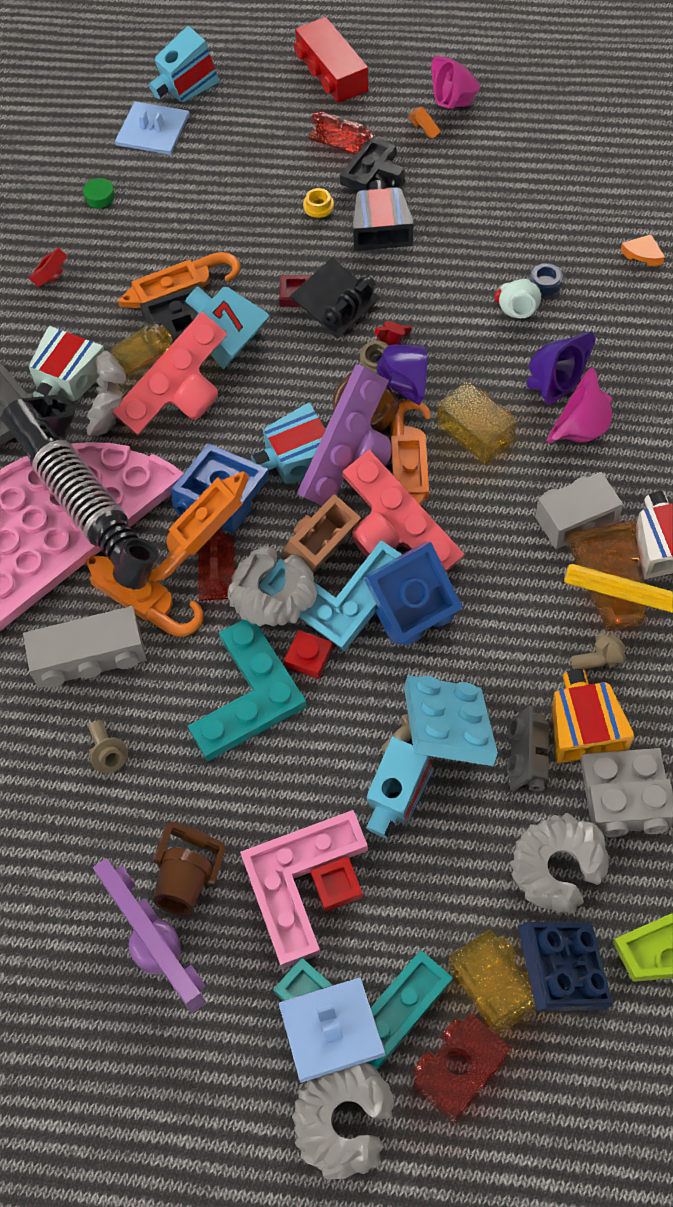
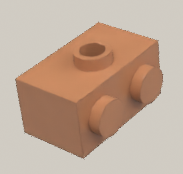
(322, 533)

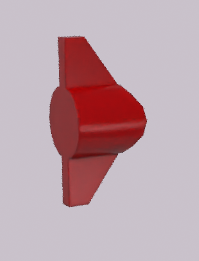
(392, 333)

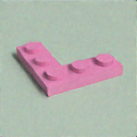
(280, 861)

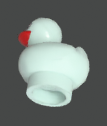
(518, 298)

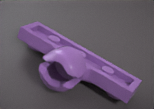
(347, 436)
(153, 941)

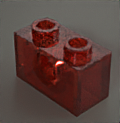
(452, 1092)

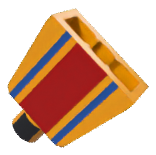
(587, 719)

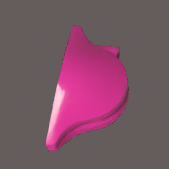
(452, 83)
(585, 414)

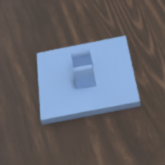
(152, 128)
(331, 1030)

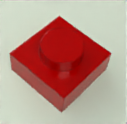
(49, 268)
(308, 654)
(336, 884)

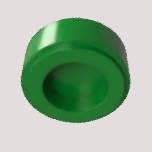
(98, 193)

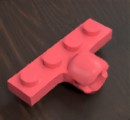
(175, 378)
(394, 514)

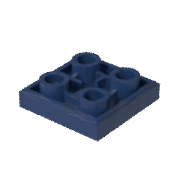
(564, 966)

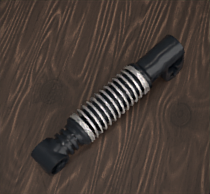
(42, 430)

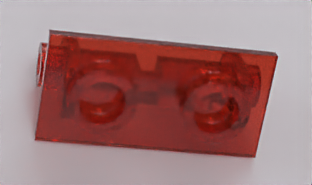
(345, 136)
(216, 566)

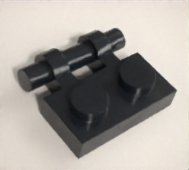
(170, 311)

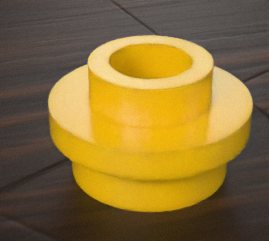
(318, 203)

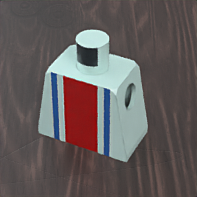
(64, 365)

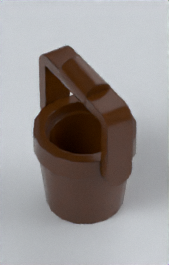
(184, 871)

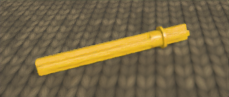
(619, 587)

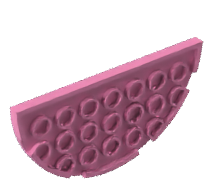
(39, 538)

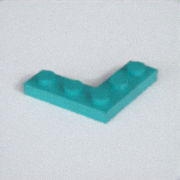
(270, 701)
(395, 1010)

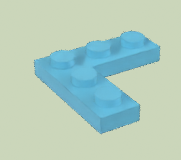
(341, 616)

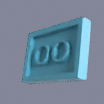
(449, 720)

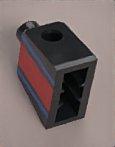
(381, 218)

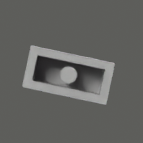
(578, 507)

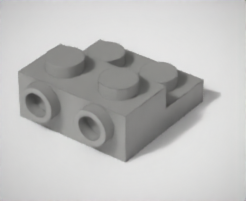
(628, 791)

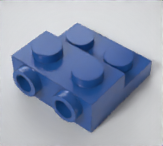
(220, 464)
(413, 594)

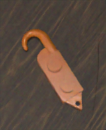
(177, 278)
(410, 452)
(201, 522)
(149, 602)

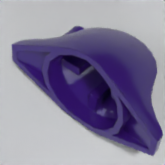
(560, 366)
(405, 369)

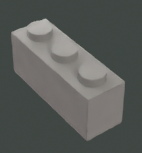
(84, 647)

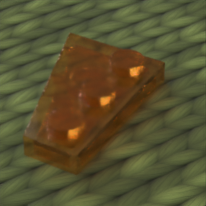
(614, 552)

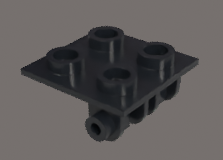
(336, 297)

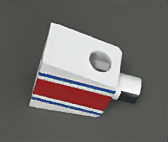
(655, 536)

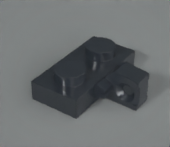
(372, 164)

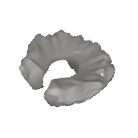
(109, 394)
(275, 609)
(549, 837)
(313, 1120)

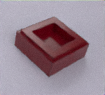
(288, 285)

